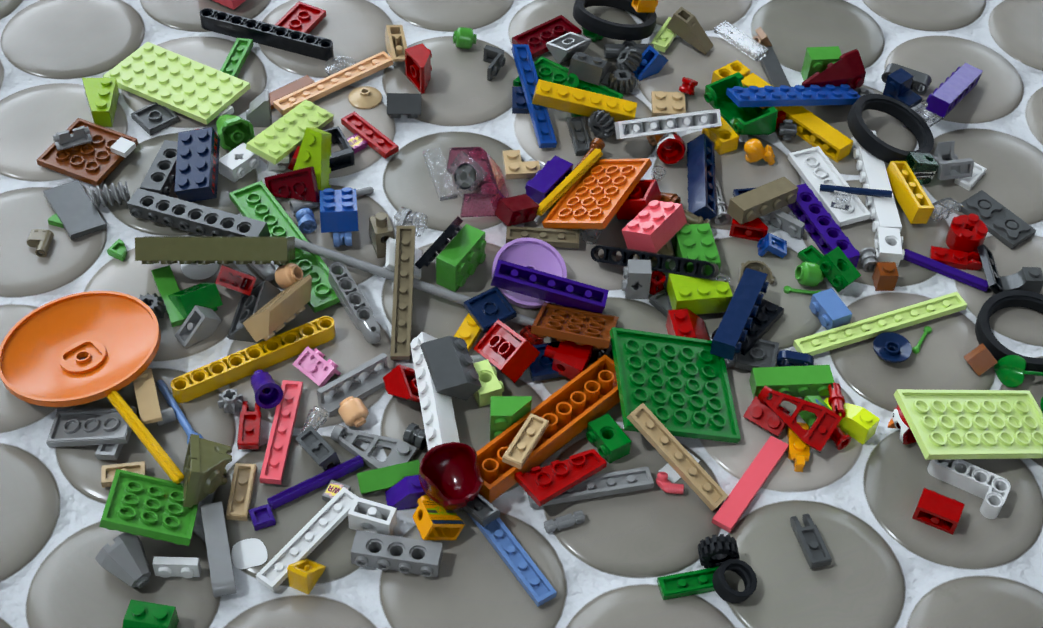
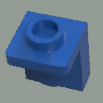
(772, 244)

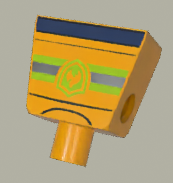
(435, 521)

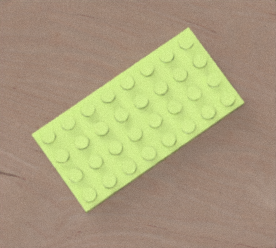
(178, 82)
(973, 423)

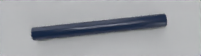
(857, 191)

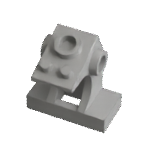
(949, 165)

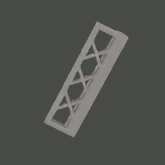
(356, 386)

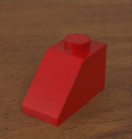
(751, 230)

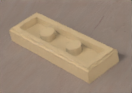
(525, 441)
(241, 492)

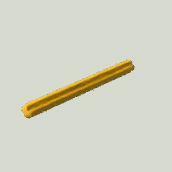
(569, 181)
(145, 437)

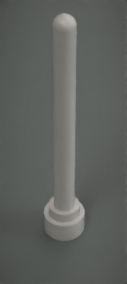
(295, 205)

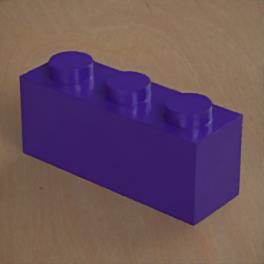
(548, 178)

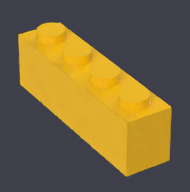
(909, 192)

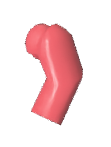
(668, 487)

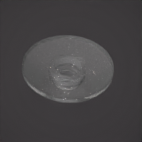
(337, 64)

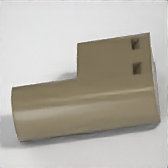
(41, 240)

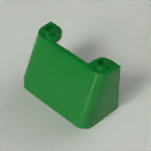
(742, 119)

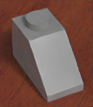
(260, 110)
(197, 326)

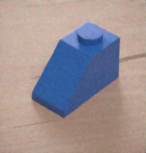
(651, 63)

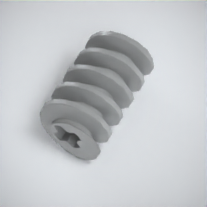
(110, 194)

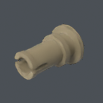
(693, 219)

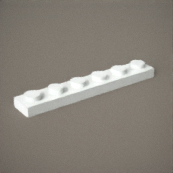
(306, 539)

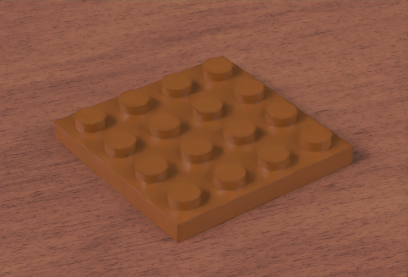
(89, 161)
(574, 325)

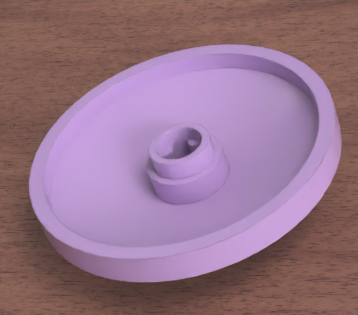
(534, 255)

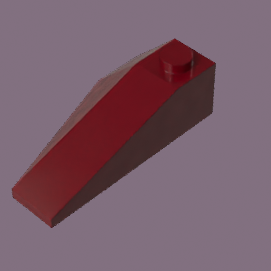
(847, 71)

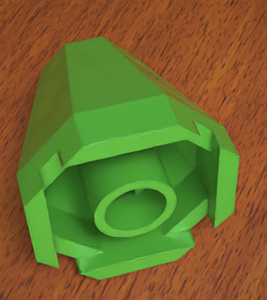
(233, 131)

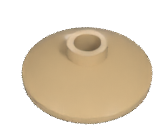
(365, 97)

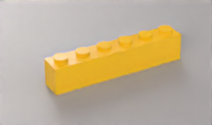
(581, 101)

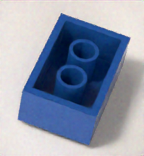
(338, 210)

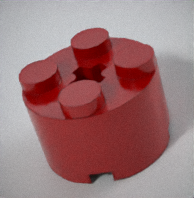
(966, 233)

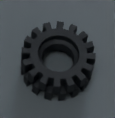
(717, 550)

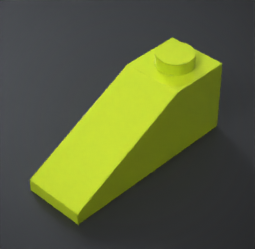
(858, 422)

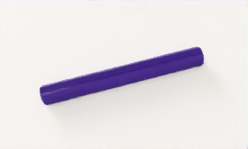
(946, 270)
(315, 482)

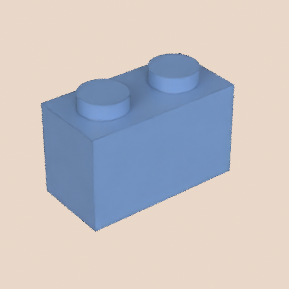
(830, 309)

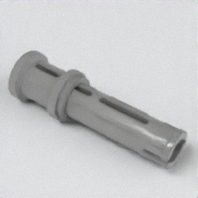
(721, 207)

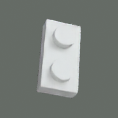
(176, 567)

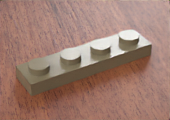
(554, 237)

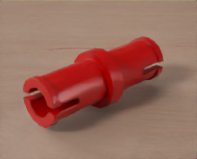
(836, 399)

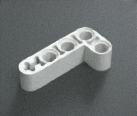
(975, 481)

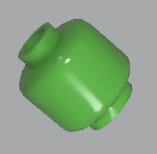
(464, 38)
(809, 274)

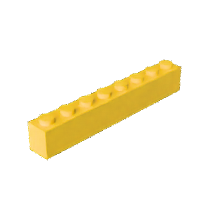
(809, 126)

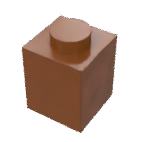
(885, 276)

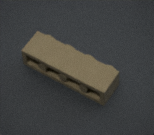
(762, 200)

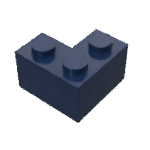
(898, 87)

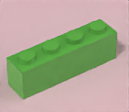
(793, 380)

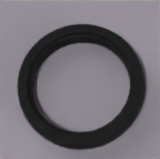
(611, 29)
(898, 110)
(1003, 300)

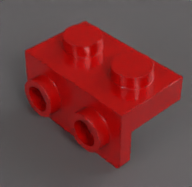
(765, 418)

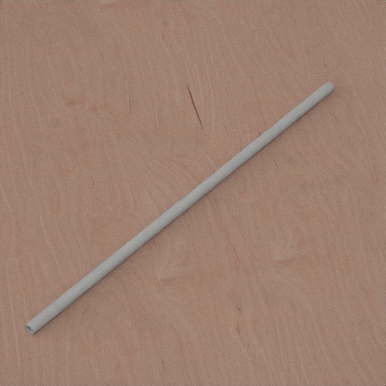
(389, 274)

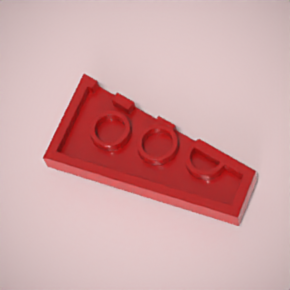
(552, 480)

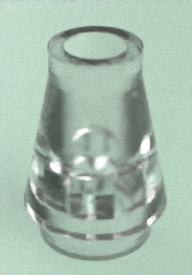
(315, 418)

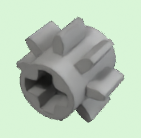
(230, 401)

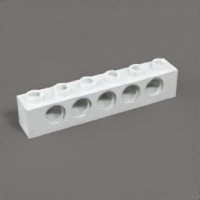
(667, 124)

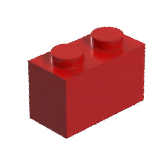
(938, 511)

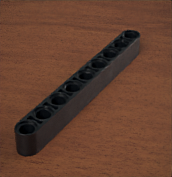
(266, 34)

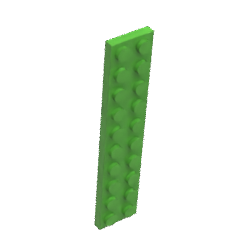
(259, 204)

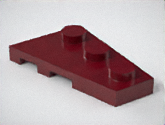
(296, 184)

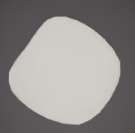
(249, 553)

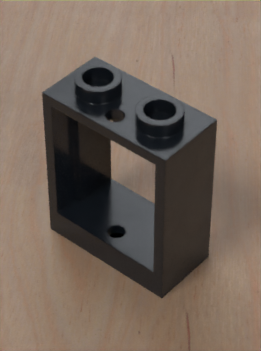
(340, 158)

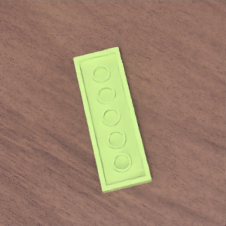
(288, 131)

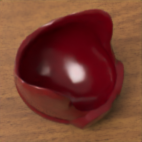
(451, 475)

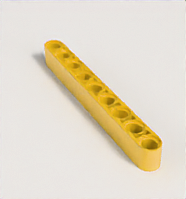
(254, 358)

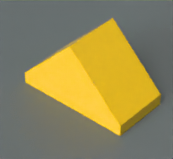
(304, 575)

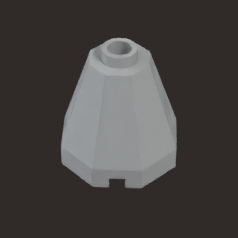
(126, 560)

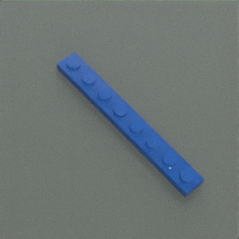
(539, 114)

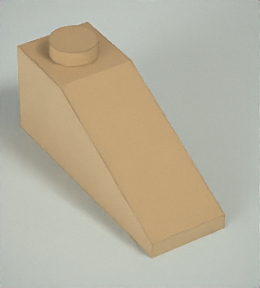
(395, 42)
(147, 398)

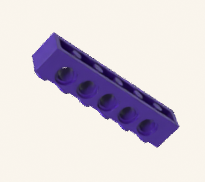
(821, 225)

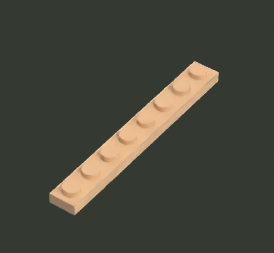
(334, 82)

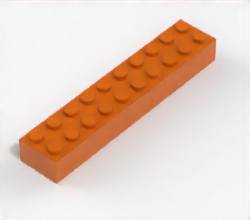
(568, 413)

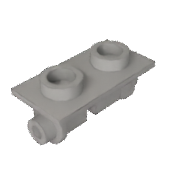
(65, 140)

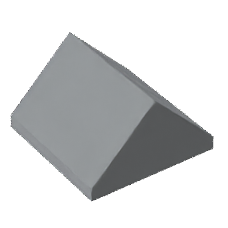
(567, 45)

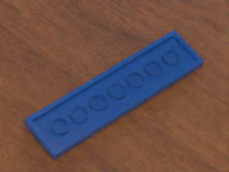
(792, 96)

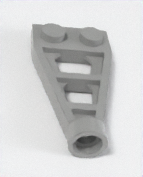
(400, 450)

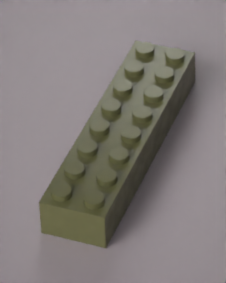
(215, 248)

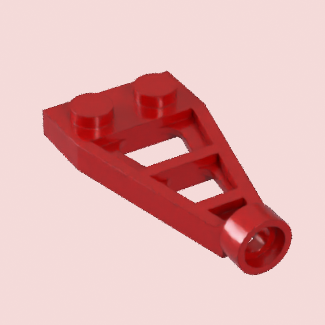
(821, 430)

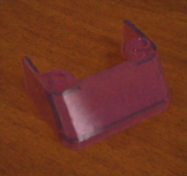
(485, 202)

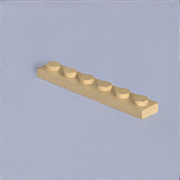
(677, 456)

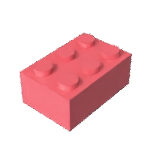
(654, 226)

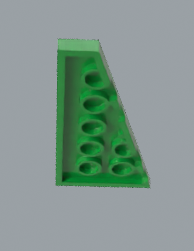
(556, 73)

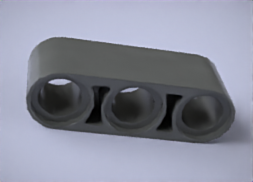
(920, 80)

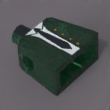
(923, 166)

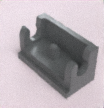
(317, 448)

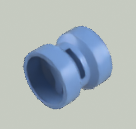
(306, 220)
(338, 239)

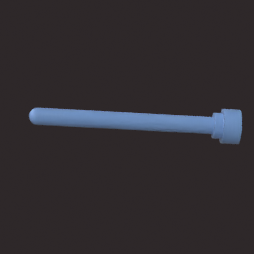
(177, 410)

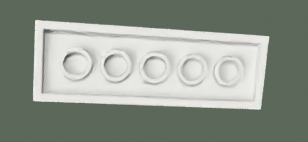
(817, 169)

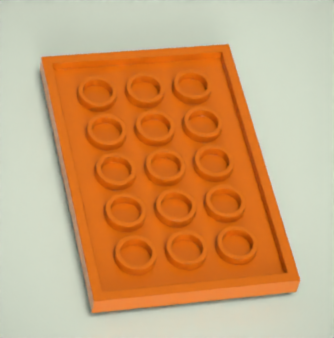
(597, 194)

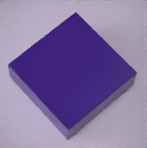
(262, 517)

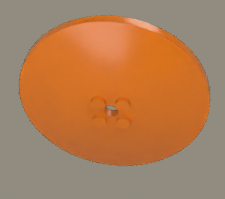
(46, 346)

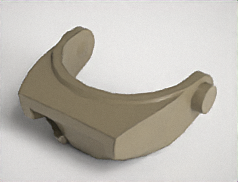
(758, 266)

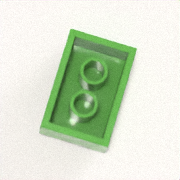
(698, 243)
(460, 258)

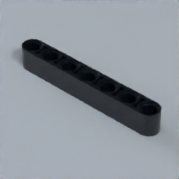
(663, 261)

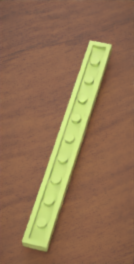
(879, 324)

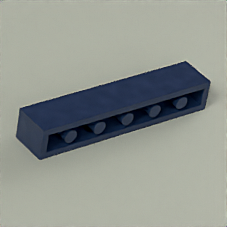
(701, 177)
(739, 314)

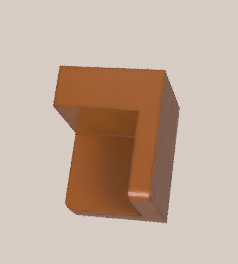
(980, 359)

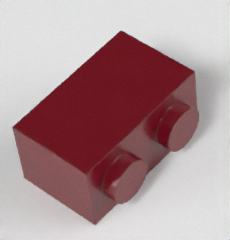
(516, 210)

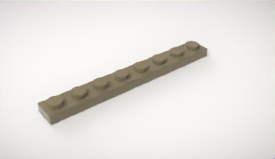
(403, 293)

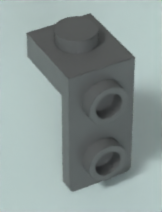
(496, 58)

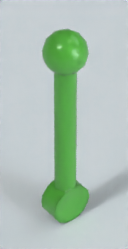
(787, 289)
(927, 330)

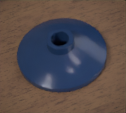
(892, 347)

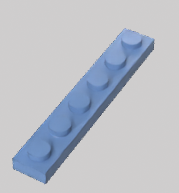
(518, 561)

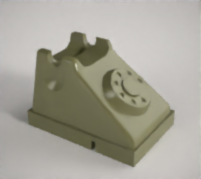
(203, 469)

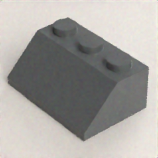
(247, 306)
(451, 367)

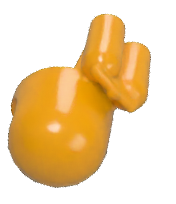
(755, 151)

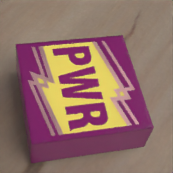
(357, 143)

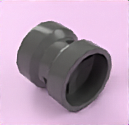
(415, 435)

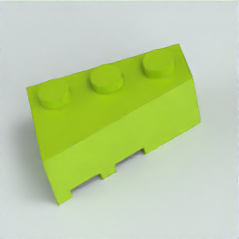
(102, 99)
(316, 153)

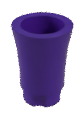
(266, 391)

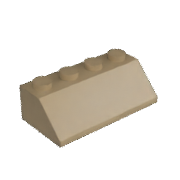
(279, 310)

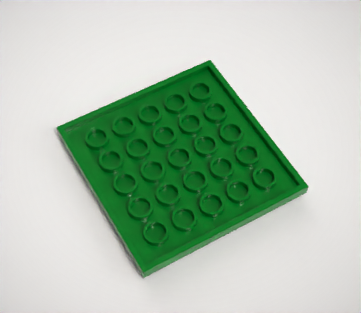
(676, 383)

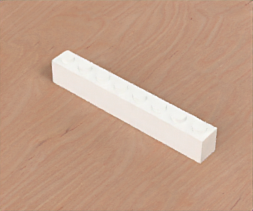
(874, 176)
(435, 407)

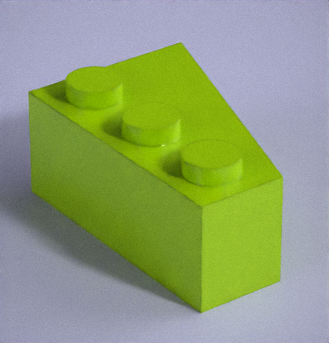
(698, 294)

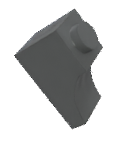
(1026, 279)

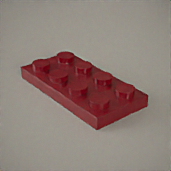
(543, 33)

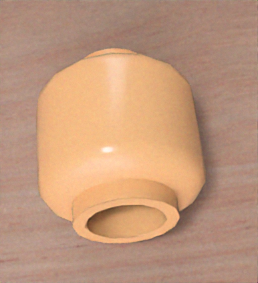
(288, 275)
(353, 412)

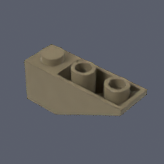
(689, 29)

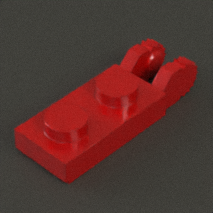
(956, 258)
(249, 427)

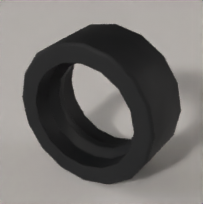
(744, 571)

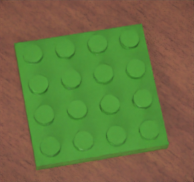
(148, 508)

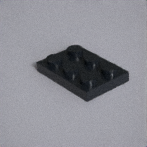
(440, 243)

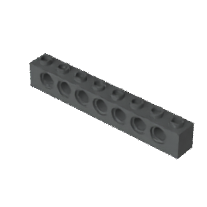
(192, 216)

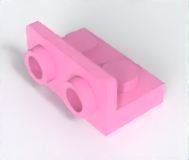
(315, 367)

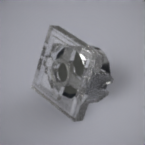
(467, 175)

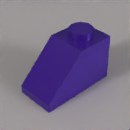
(405, 493)

